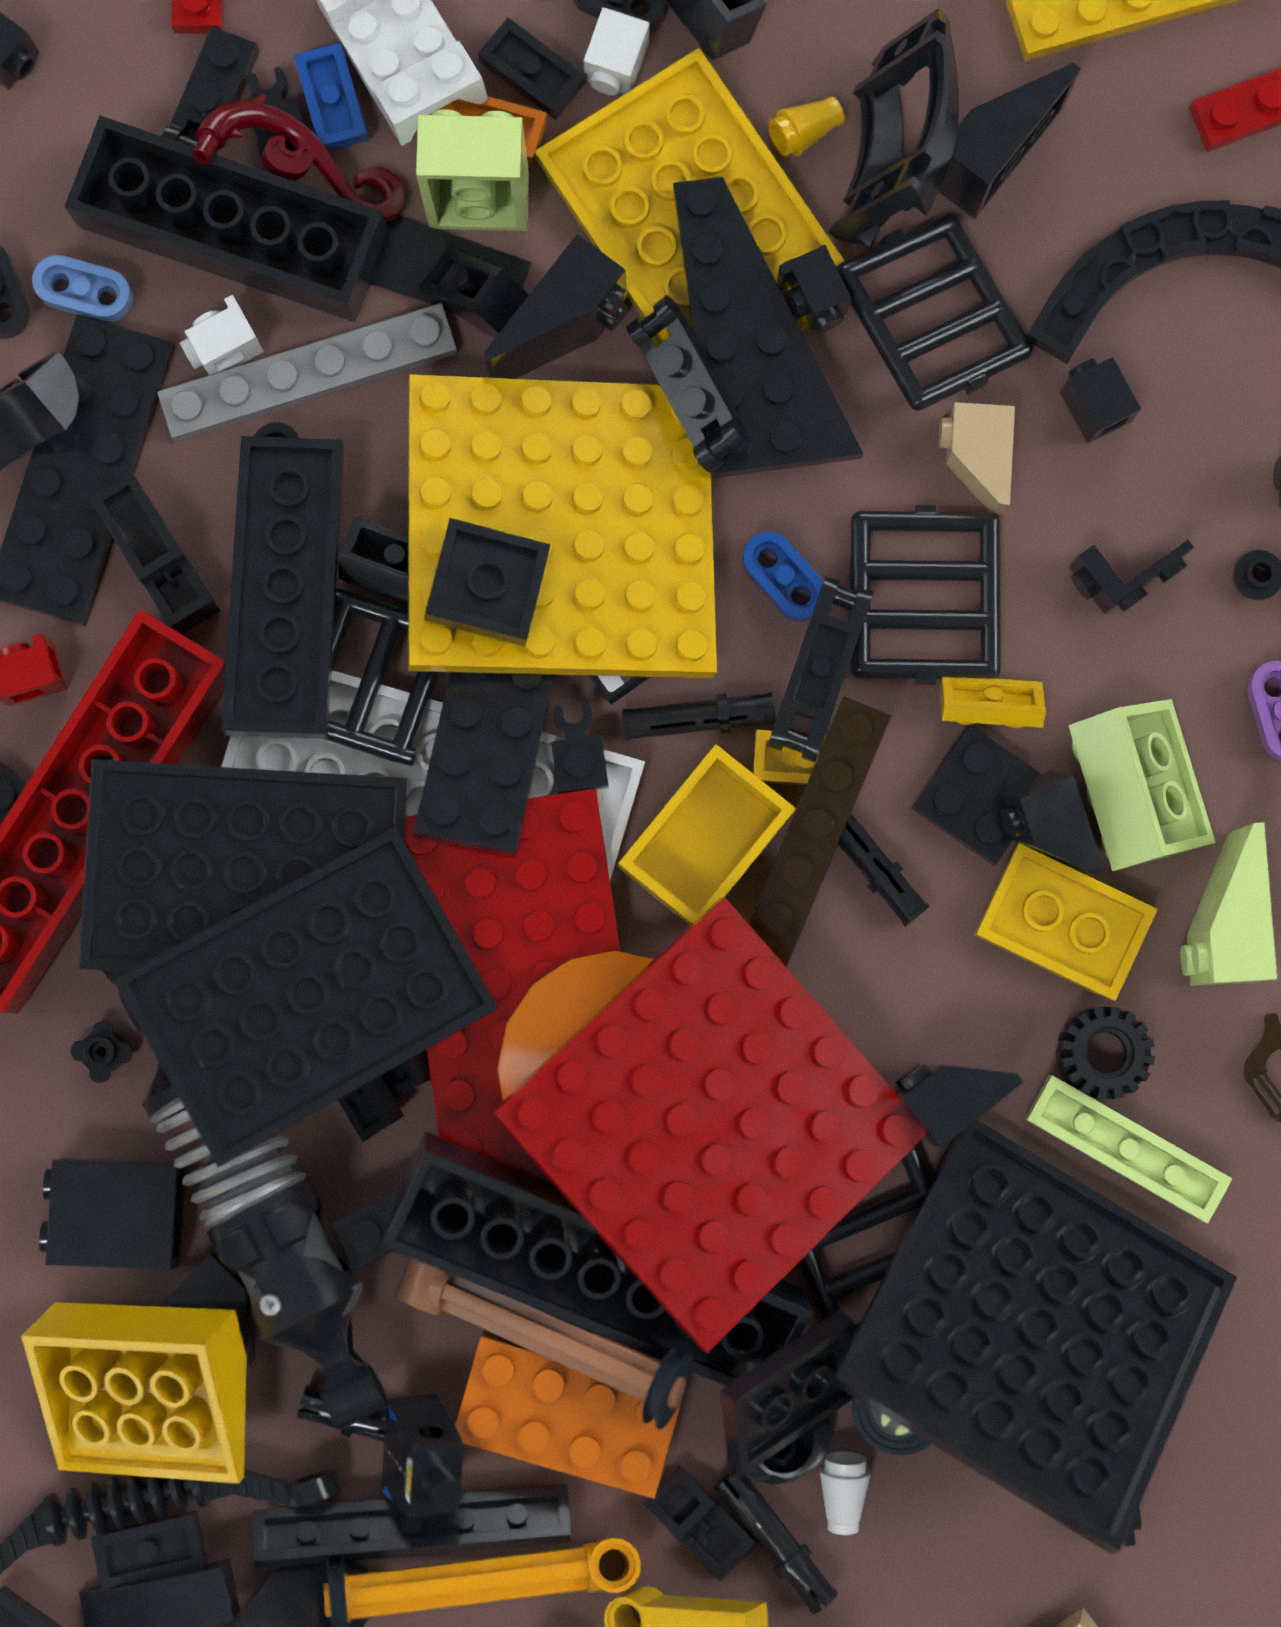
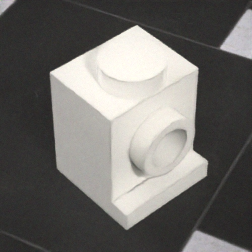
(221, 339)

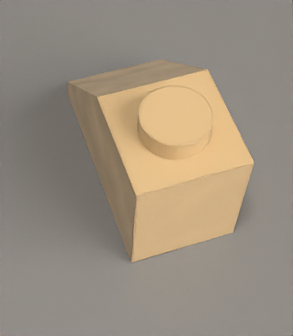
(981, 450)

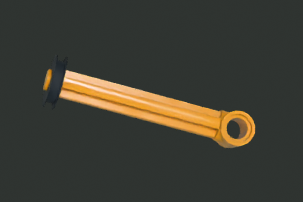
(474, 1581)

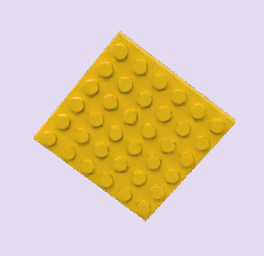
(599, 480)

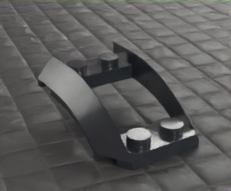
(882, 179)

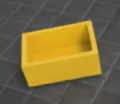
(706, 836)

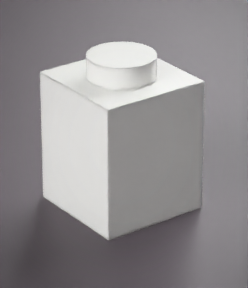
(616, 52)

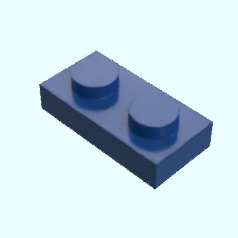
(331, 97)

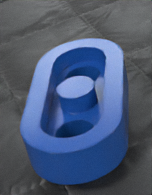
(786, 576)

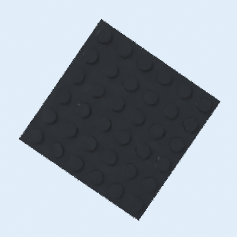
(1037, 1334)

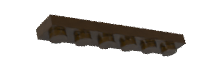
(818, 825)

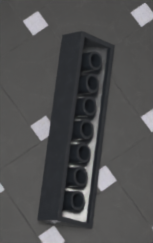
(538, 1250)

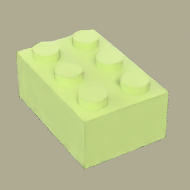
(473, 171)

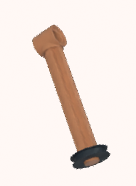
(598, 1357)

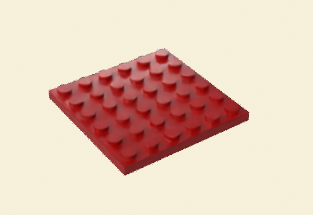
(711, 1123)

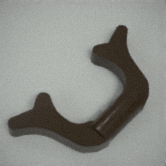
(1255, 1067)

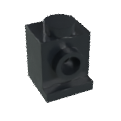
(815, 289)

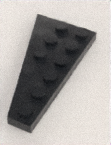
(754, 341)

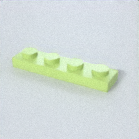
(1128, 1149)

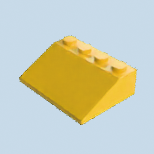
(141, 1389)

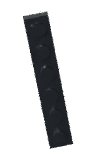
(383, 1531)

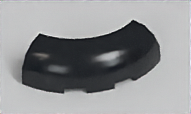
(36, 406)

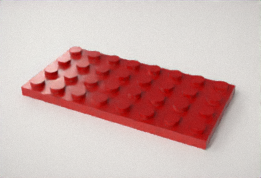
(517, 926)

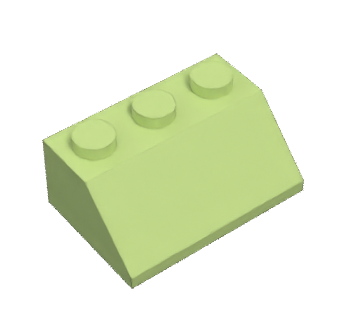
(1141, 783)

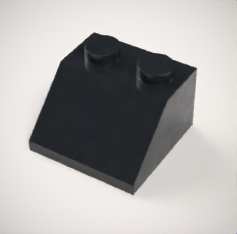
(951, 1097)

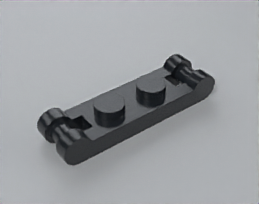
(690, 384)
(820, 668)

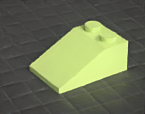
(1233, 923)

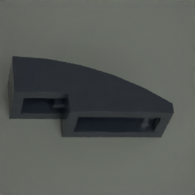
(154, 554)
(173, 1600)

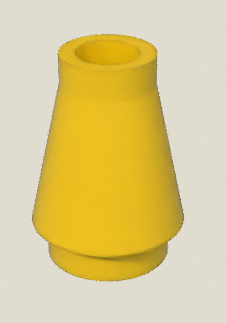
(803, 125)

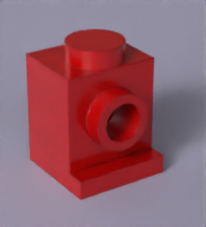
(30, 671)

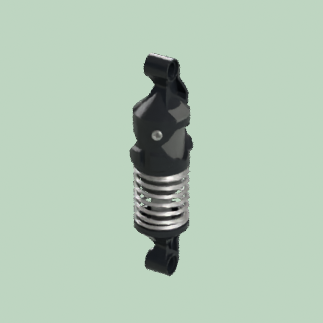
(271, 1232)

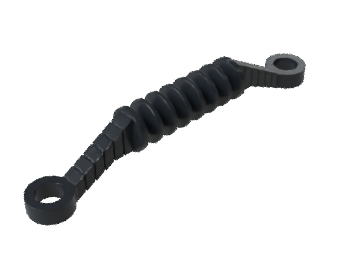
(51, 1519)

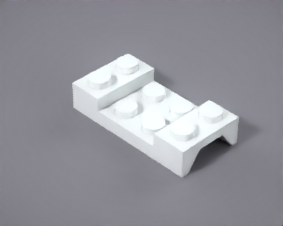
(404, 58)

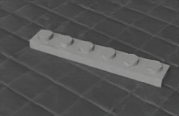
(307, 373)

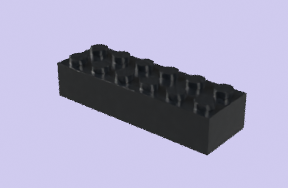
(227, 219)

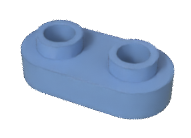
(85, 289)

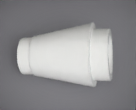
(844, 1490)

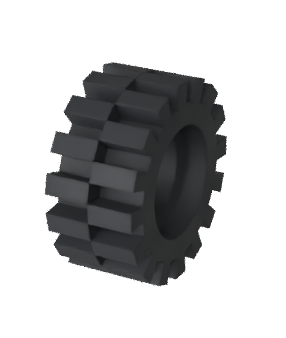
(1134, 1042)

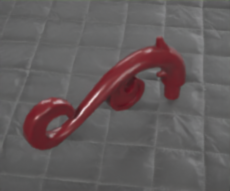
(230, 118)

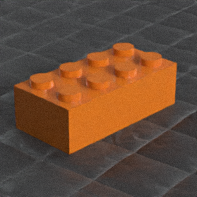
(559, 1419)

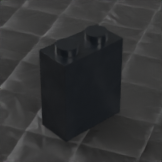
(113, 1214)

